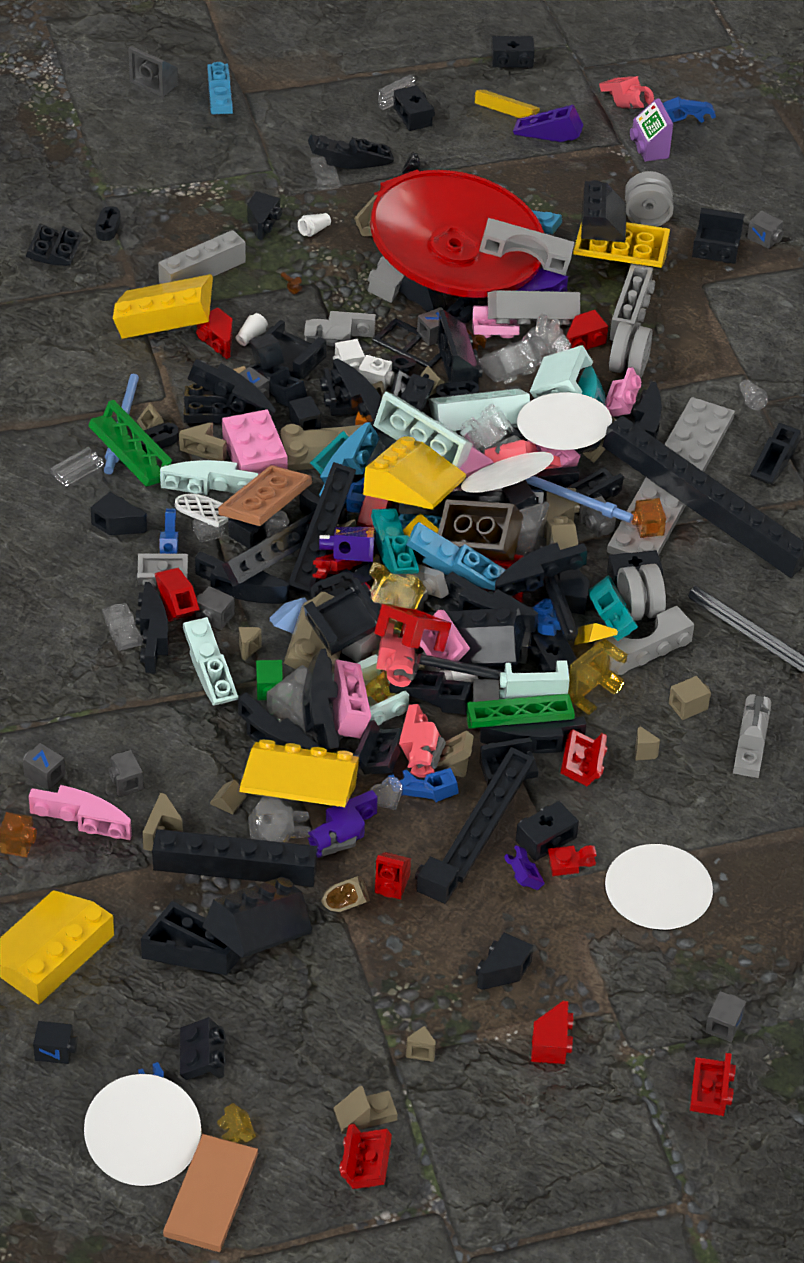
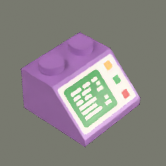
(652, 132)

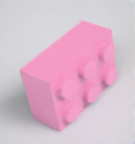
(253, 442)

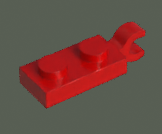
(329, 565)

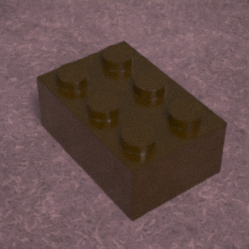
(483, 526)

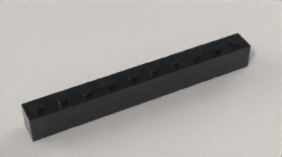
(705, 496)

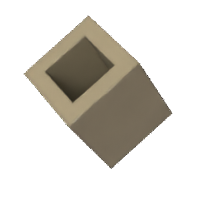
(689, 697)

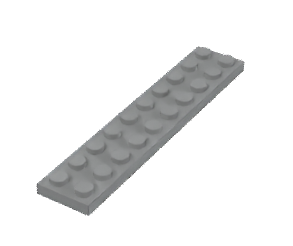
(696, 440)

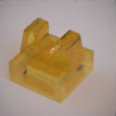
(378, 687)
(239, 1124)

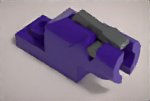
(344, 824)

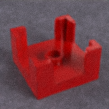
(414, 623)

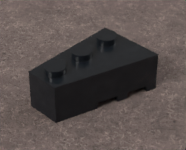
(181, 940)

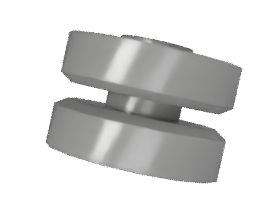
(649, 199)
(630, 350)
(642, 590)

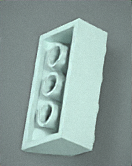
(458, 409)
(402, 419)

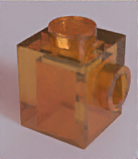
(649, 518)
(17, 834)

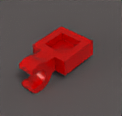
(567, 861)

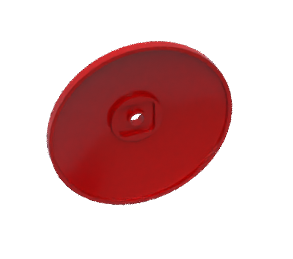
(433, 210)

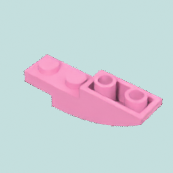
(90, 811)

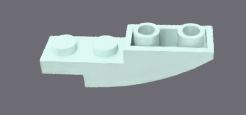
(204, 475)
(209, 662)

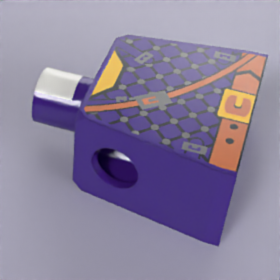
(360, 545)

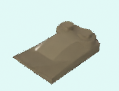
(305, 445)
(305, 641)

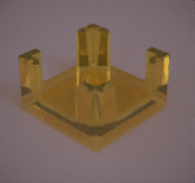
(395, 590)
(593, 670)

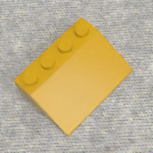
(642, 246)
(163, 306)
(411, 475)
(300, 773)
(52, 943)

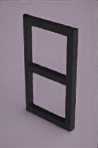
(378, 339)

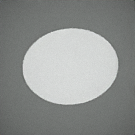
(564, 421)
(507, 472)
(659, 886)
(142, 1129)

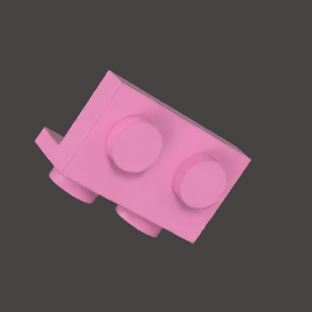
(486, 327)
(623, 394)
(455, 646)

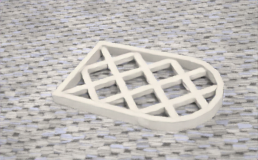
(213, 504)

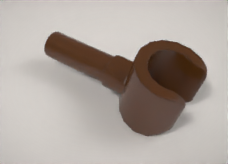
(293, 285)
(477, 340)

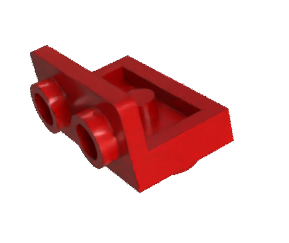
(583, 757)
(710, 1085)
(365, 1157)

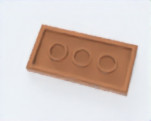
(265, 495)
(210, 1193)

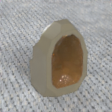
(345, 895)

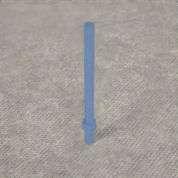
(111, 458)
(608, 509)

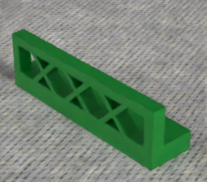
(130, 449)
(519, 711)

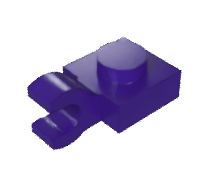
(525, 871)

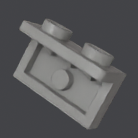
(152, 563)

